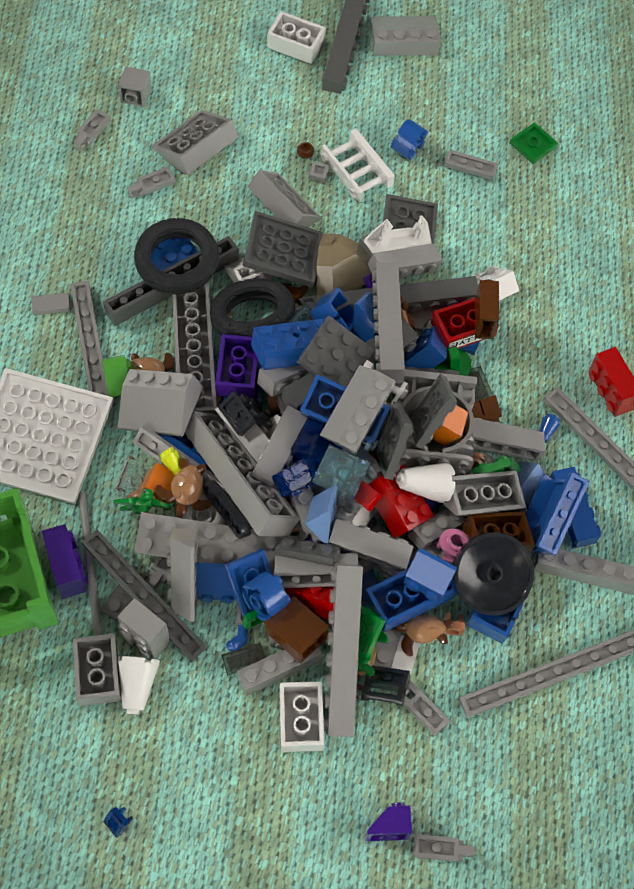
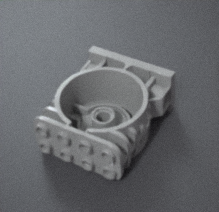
(456, 453)

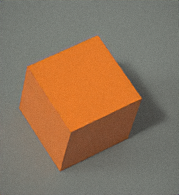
(452, 426)
(158, 476)

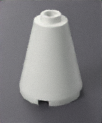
(428, 481)
(136, 681)

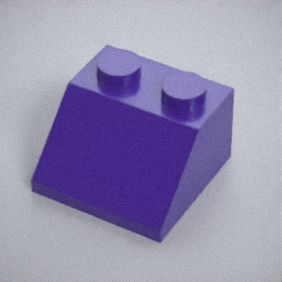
(392, 824)

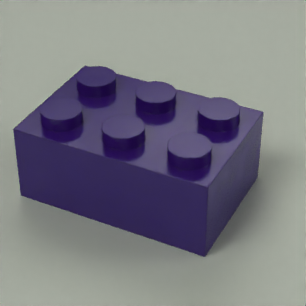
(236, 366)
(65, 561)

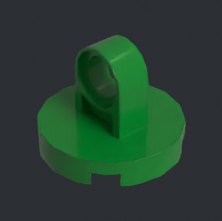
(456, 360)

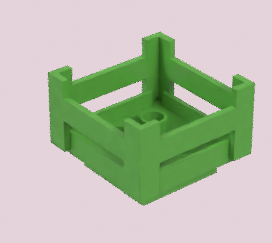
(22, 582)

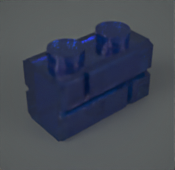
(296, 477)

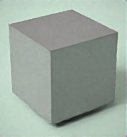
(134, 86)

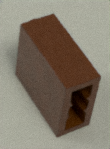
(487, 309)
(297, 630)

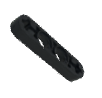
(226, 509)

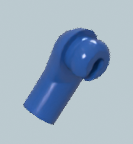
(238, 641)

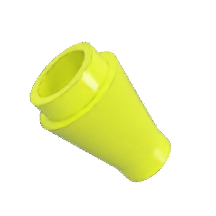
(171, 460)

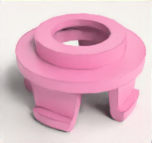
(448, 547)

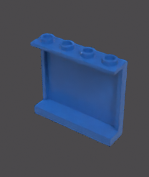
(553, 511)

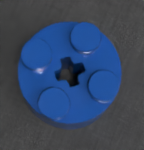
(409, 138)
(265, 595)

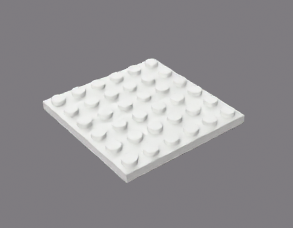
(48, 434)

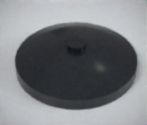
(493, 573)

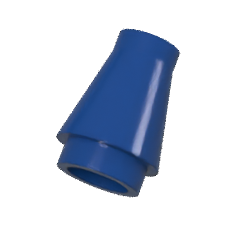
(549, 425)

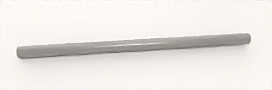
(90, 566)

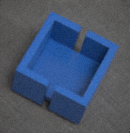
(327, 306)
(494, 625)

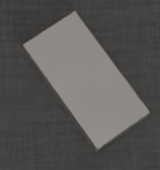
(50, 303)

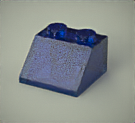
(311, 443)

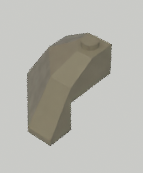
(340, 264)

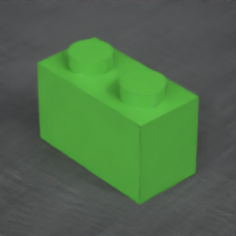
(115, 372)

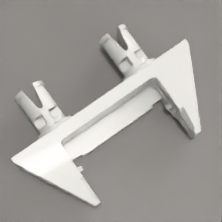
(385, 239)

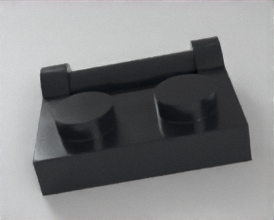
(386, 679)

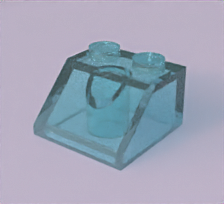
(341, 470)

